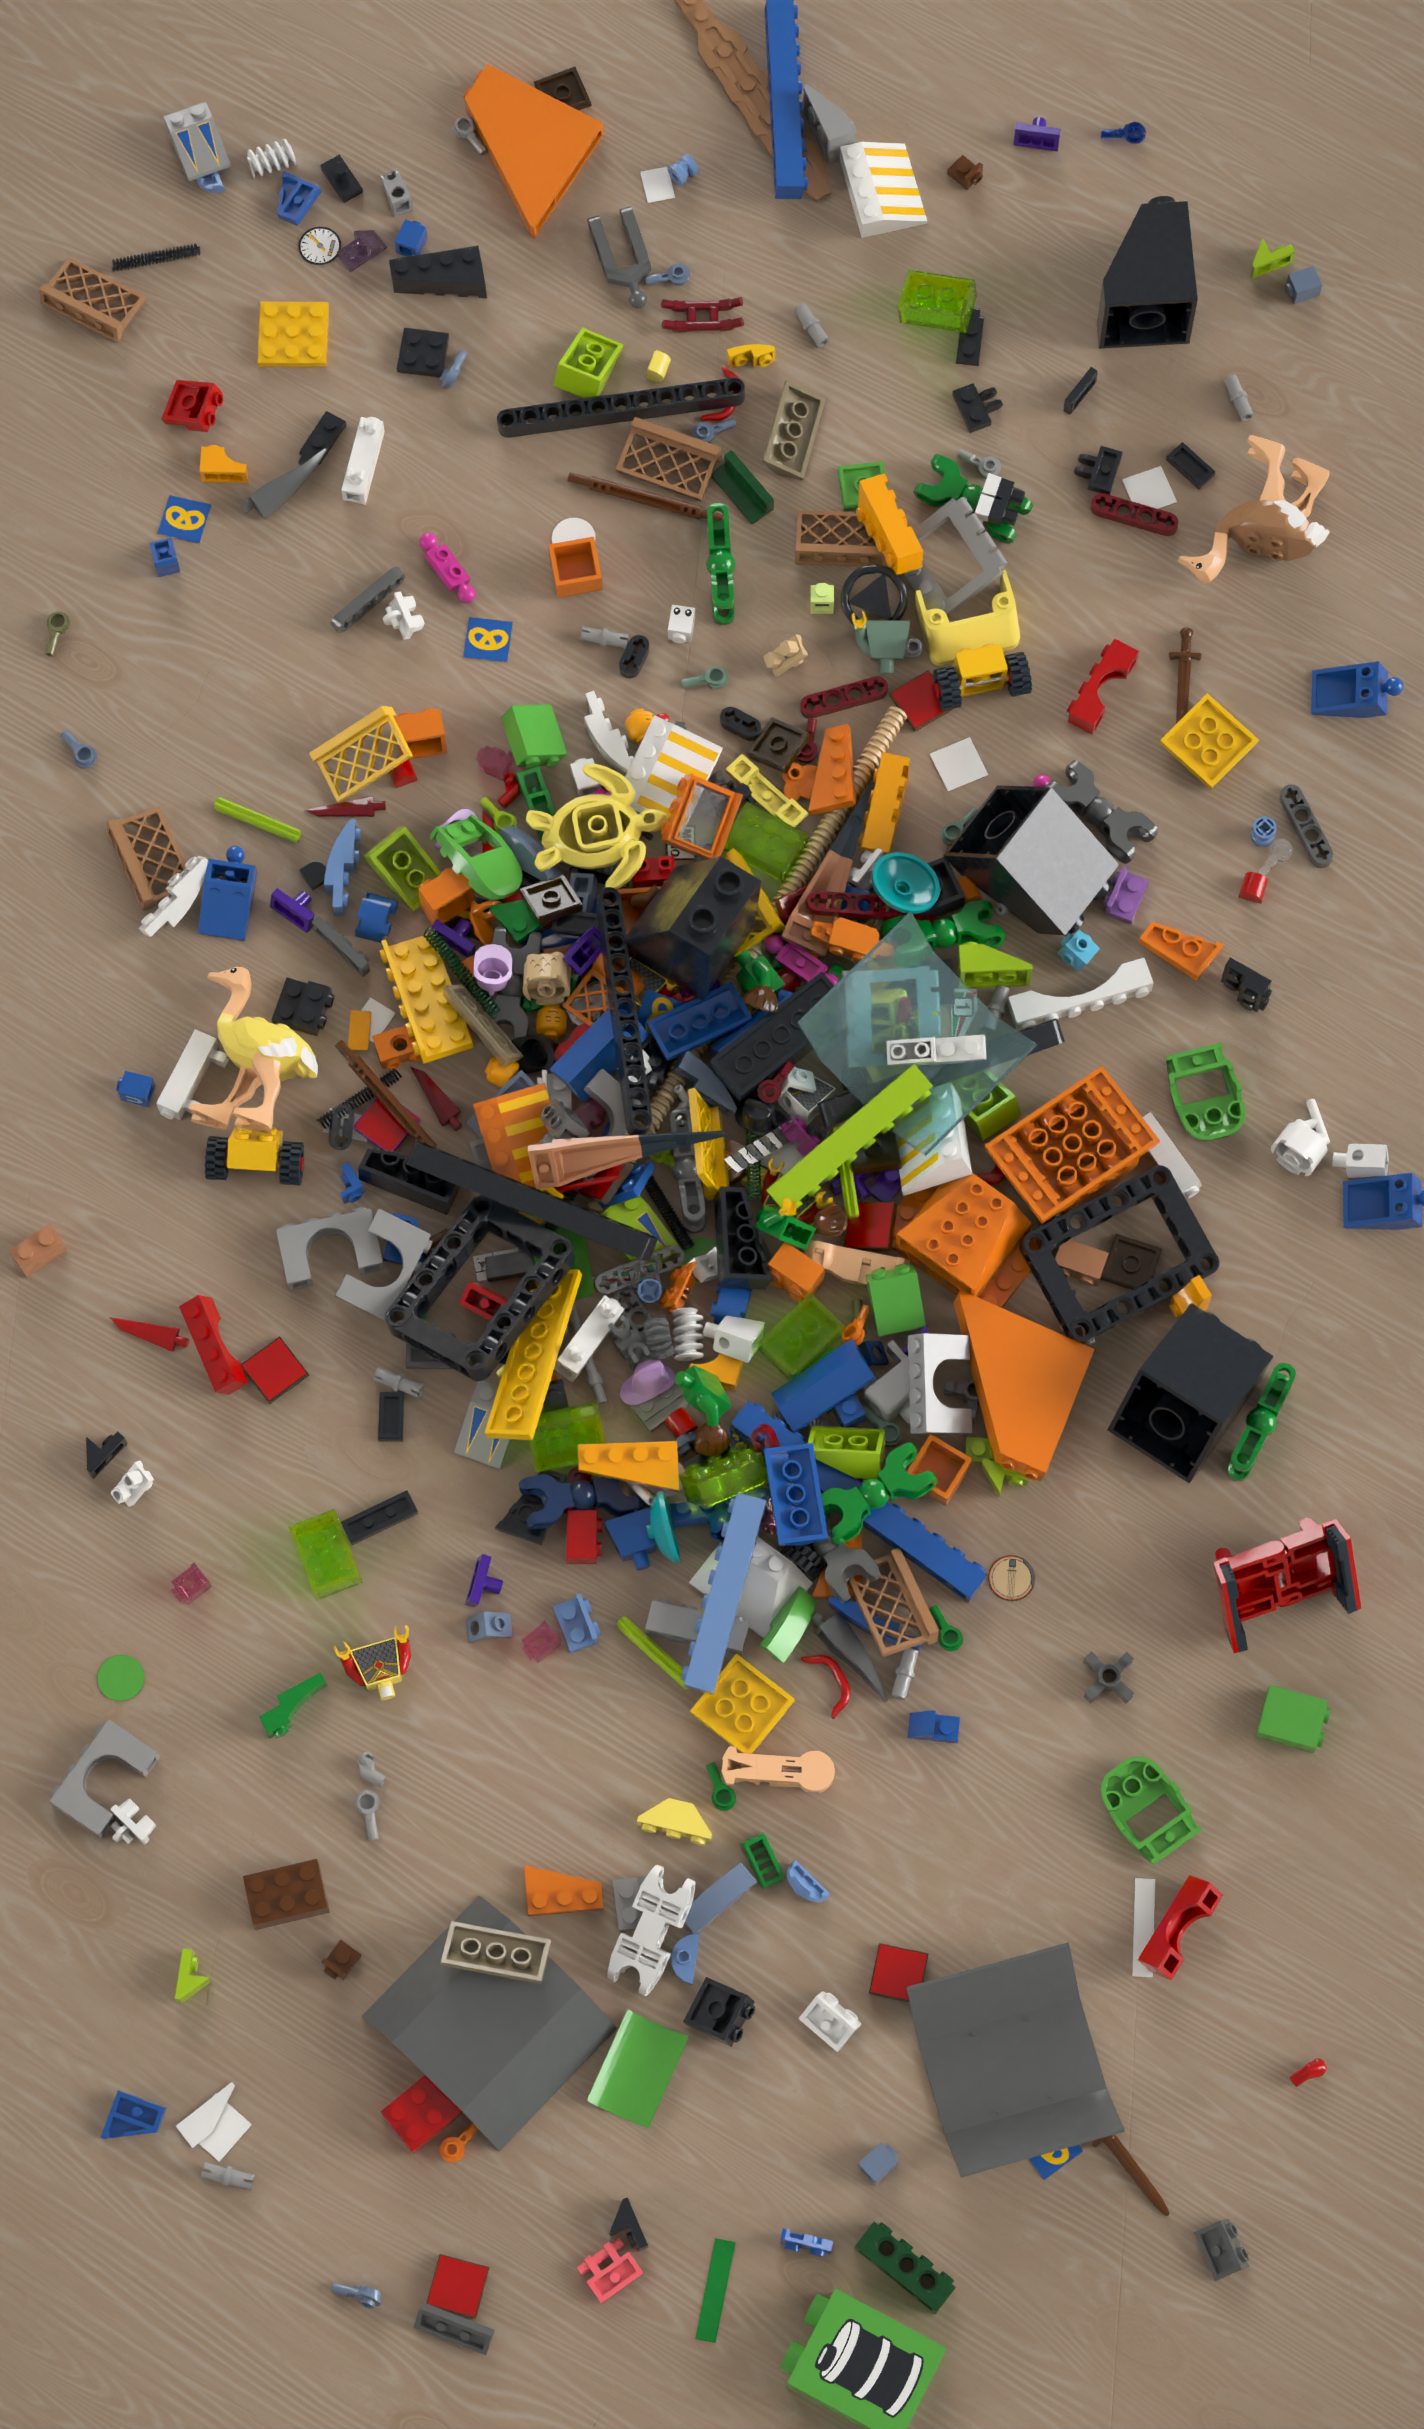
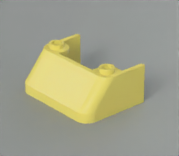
(947, 638)

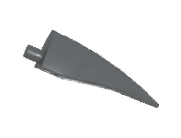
(278, 491)
(844, 1643)

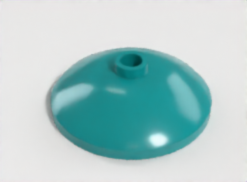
(905, 882)
(662, 1528)

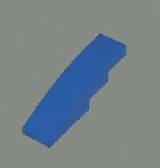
(852, 1613)

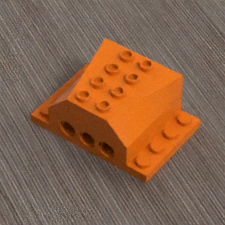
(1073, 1146)
(965, 1238)

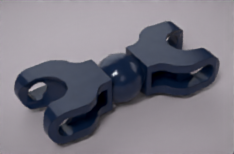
(580, 1495)

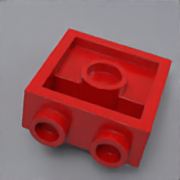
(193, 405)

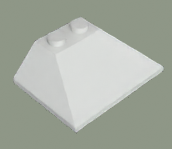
(767, 1585)

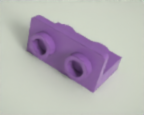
(1125, 896)

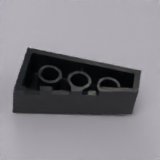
(440, 272)
(391, 1173)
(739, 1253)

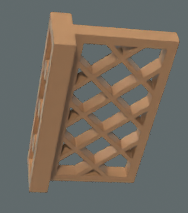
(79, 311)
(676, 441)
(839, 554)
(130, 859)
(912, 1601)

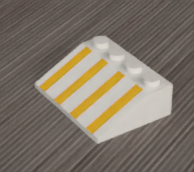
(881, 187)
(665, 758)
(943, 1164)

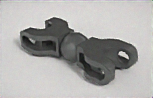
(1099, 811)
(509, 997)
(686, 1175)
(843, 1564)

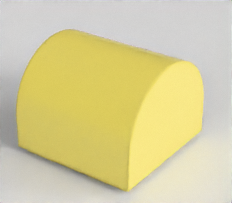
(658, 366)

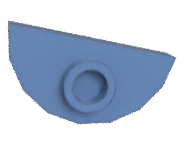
(211, 183)
(805, 1884)
(684, 1957)

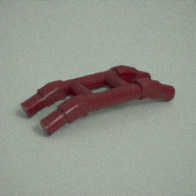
(692, 307)

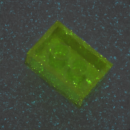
(937, 301)
(766, 841)
(801, 1337)
(561, 1432)
(723, 1476)
(325, 1554)

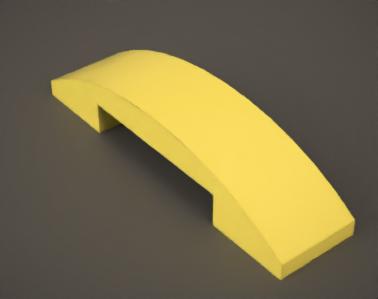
(765, 793)

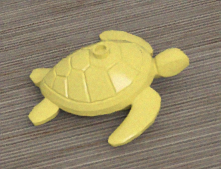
(597, 829)

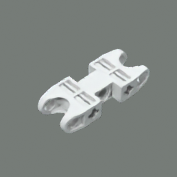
(651, 1930)

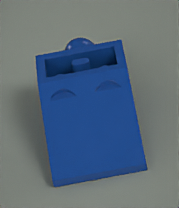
(1353, 690)
(229, 901)
(1380, 1202)

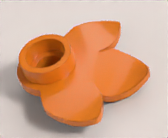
(800, 785)

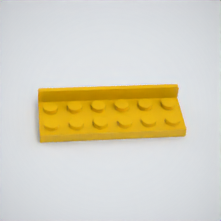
(420, 986)

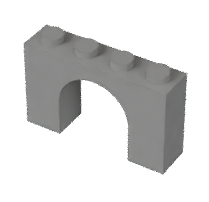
(608, 1094)
(297, 1240)
(409, 1242)
(926, 1411)
(110, 1744)

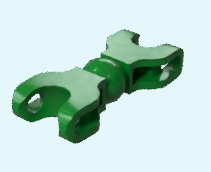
(955, 487)
(720, 564)
(962, 928)
(1261, 1422)
(875, 1492)

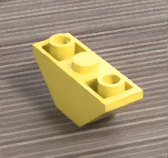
(677, 1820)

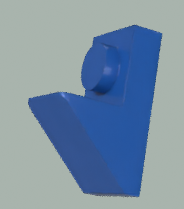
(164, 557)
(933, 1727)

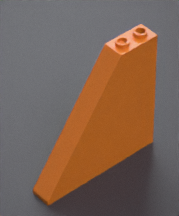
(531, 141)
(1022, 1382)

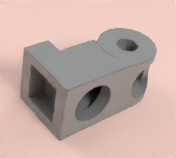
(396, 193)

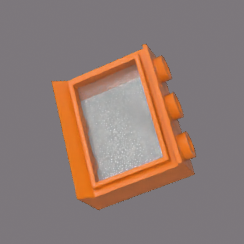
(700, 817)

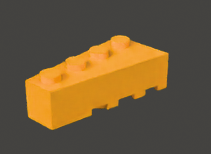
(888, 525)
(885, 803)
(639, 1462)

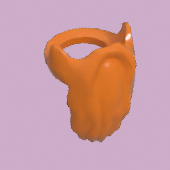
(482, 921)

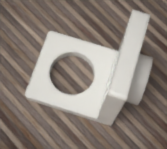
(799, 1079)

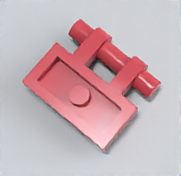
(615, 2276)

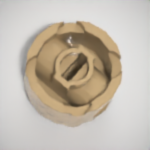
(546, 978)

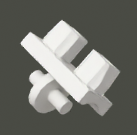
(399, 615)
(862, 877)
(132, 1485)
(124, 1814)

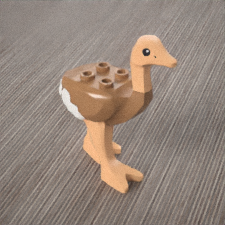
(1270, 523)

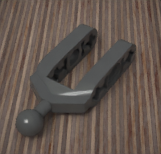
(627, 276)

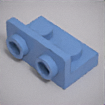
(576, 1623)

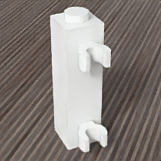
(363, 460)
(188, 1074)
(1168, 1155)
(588, 1338)

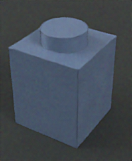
(1303, 285)
(878, 2162)

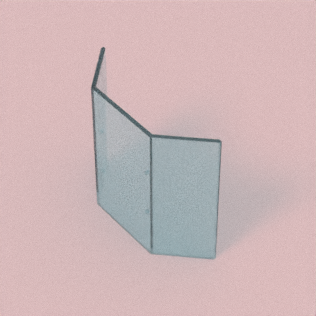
(910, 994)

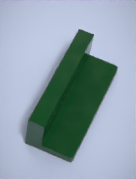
(743, 488)

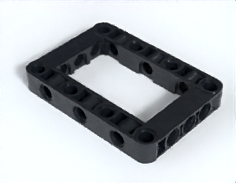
(1180, 1223)
(446, 1262)

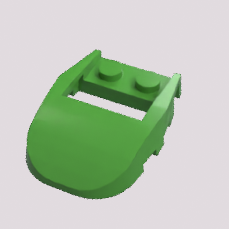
(490, 874)
(1211, 1117)
(1133, 1788)

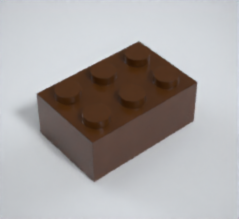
(286, 1894)

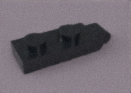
(970, 342)
(322, 437)
(658, 1065)

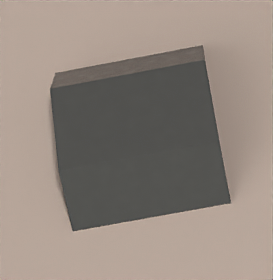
(488, 2038)
(1012, 2060)

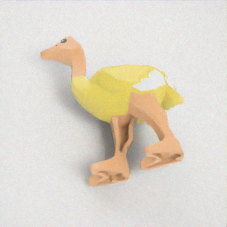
(263, 1054)

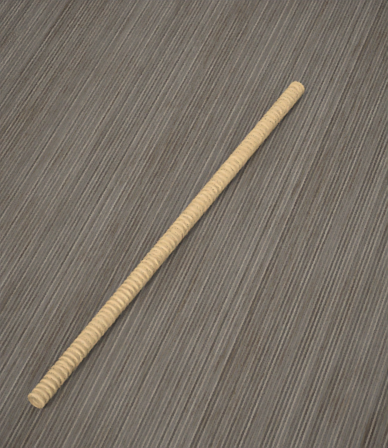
(796, 879)

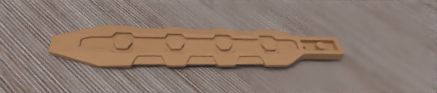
(746, 85)

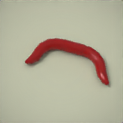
(728, 410)
(839, 1676)

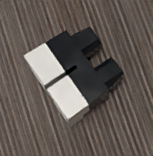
(995, 501)

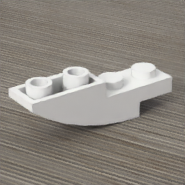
(607, 741)
(184, 890)
(936, 1050)

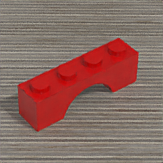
(1116, 663)
(222, 1368)
(1194, 1901)

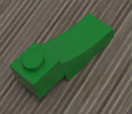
(535, 792)
(278, 1719)

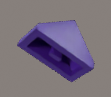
(583, 951)

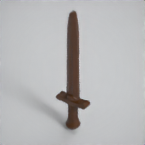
(1184, 670)
(1134, 2171)

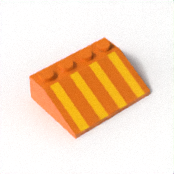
(511, 1125)

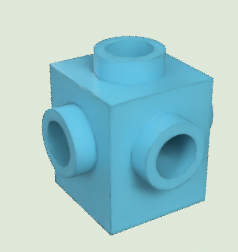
(1077, 949)

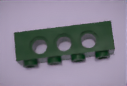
(869, 2248)

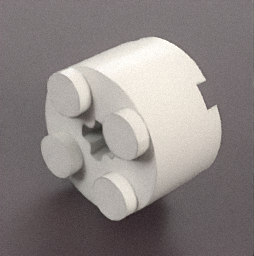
(1300, 1148)

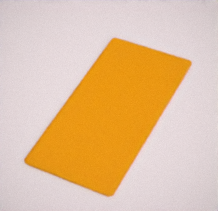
(359, 1030)

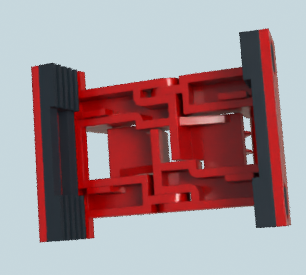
(1251, 1583)

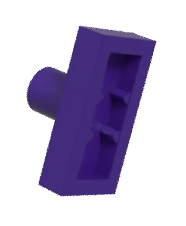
(1037, 135)
(293, 909)
(456, 937)
(886, 1186)
(862, 1191)
(481, 1581)

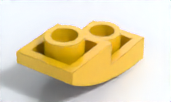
(758, 354)

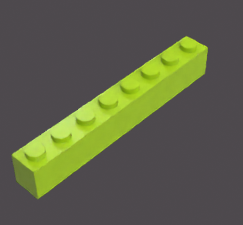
(851, 1136)

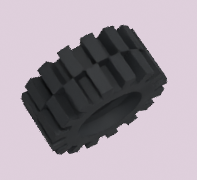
(805, 1560)

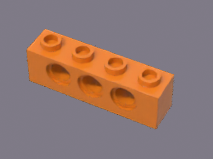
(386, 1043)

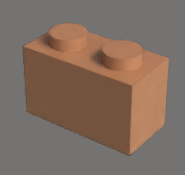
(38, 1250)
(1081, 1262)

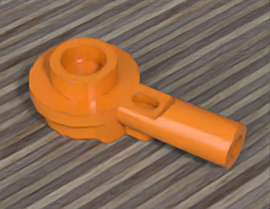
(855, 1330)
(453, 2148)

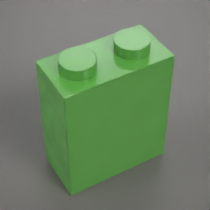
(534, 735)
(895, 1299)
(1293, 1719)

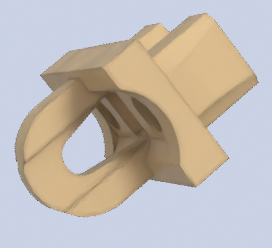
(791, 648)

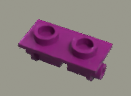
(796, 1131)

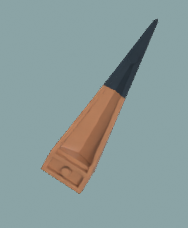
(831, 877)
(576, 1158)

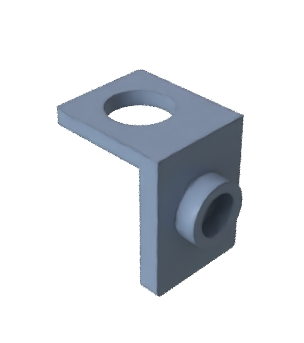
(490, 1625)

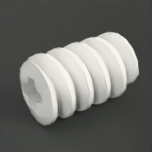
(270, 157)
(686, 1334)

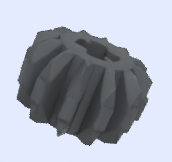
(658, 1338)

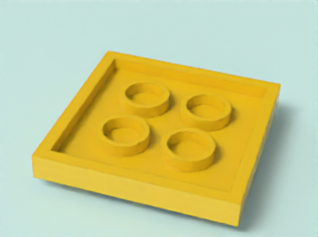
(293, 334)
(1208, 741)
(743, 1706)

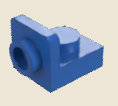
(350, 1180)

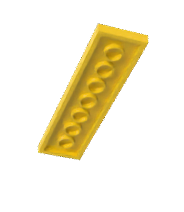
(532, 1365)

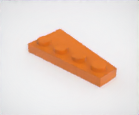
(835, 773)

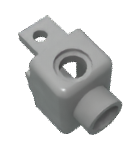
(890, 1393)

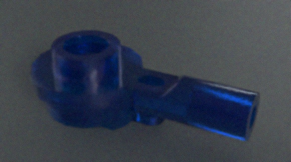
(1132, 132)

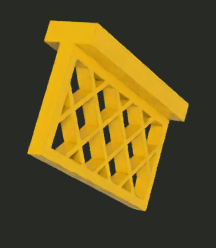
(356, 734)
(764, 909)
(711, 1153)

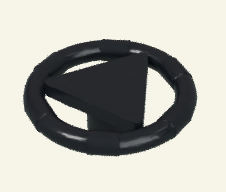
(875, 596)

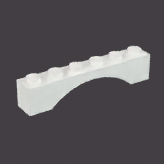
(1035, 1008)

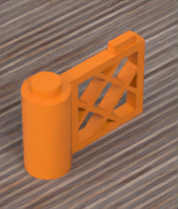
(598, 972)

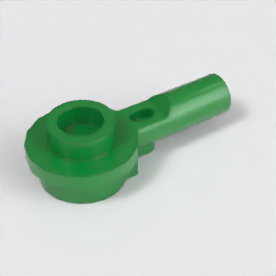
(949, 1637)
(723, 1796)

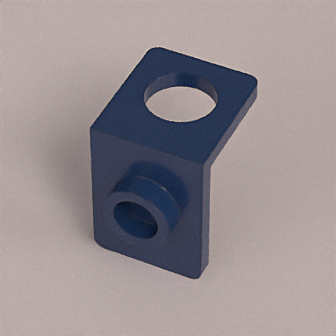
(867, 1351)

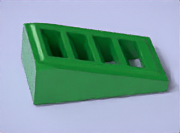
(761, 1837)

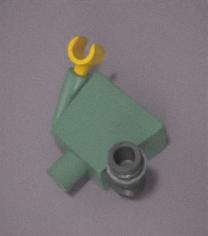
(885, 641)

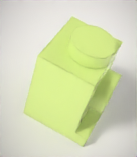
(822, 594)

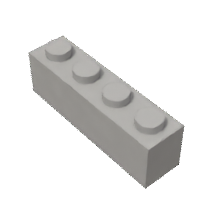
(679, 1625)

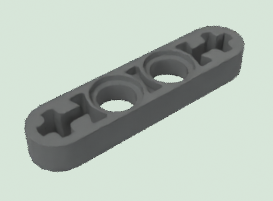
(367, 599)
(1303, 827)
(639, 1272)

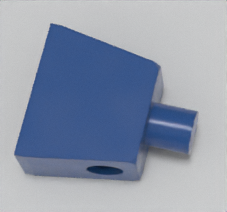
(631, 1537)

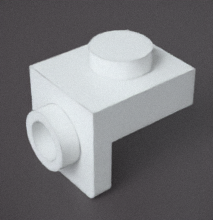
(706, 1266)

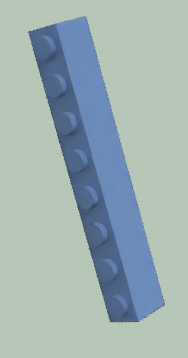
(725, 1593)

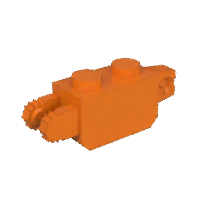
(845, 937)

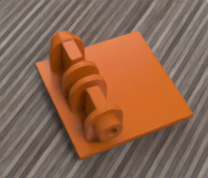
(681, 1282)

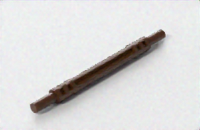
(643, 497)
(384, 1095)

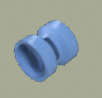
(683, 169)
(1262, 837)
(649, 1290)

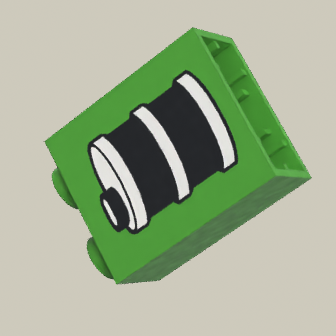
(861, 2363)

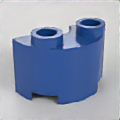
(374, 917)
(730, 1303)

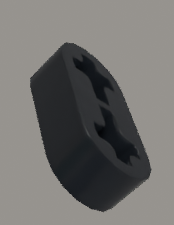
(638, 658)
(741, 718)
(335, 1127)

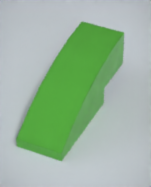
(789, 1625)

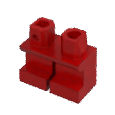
(653, 871)

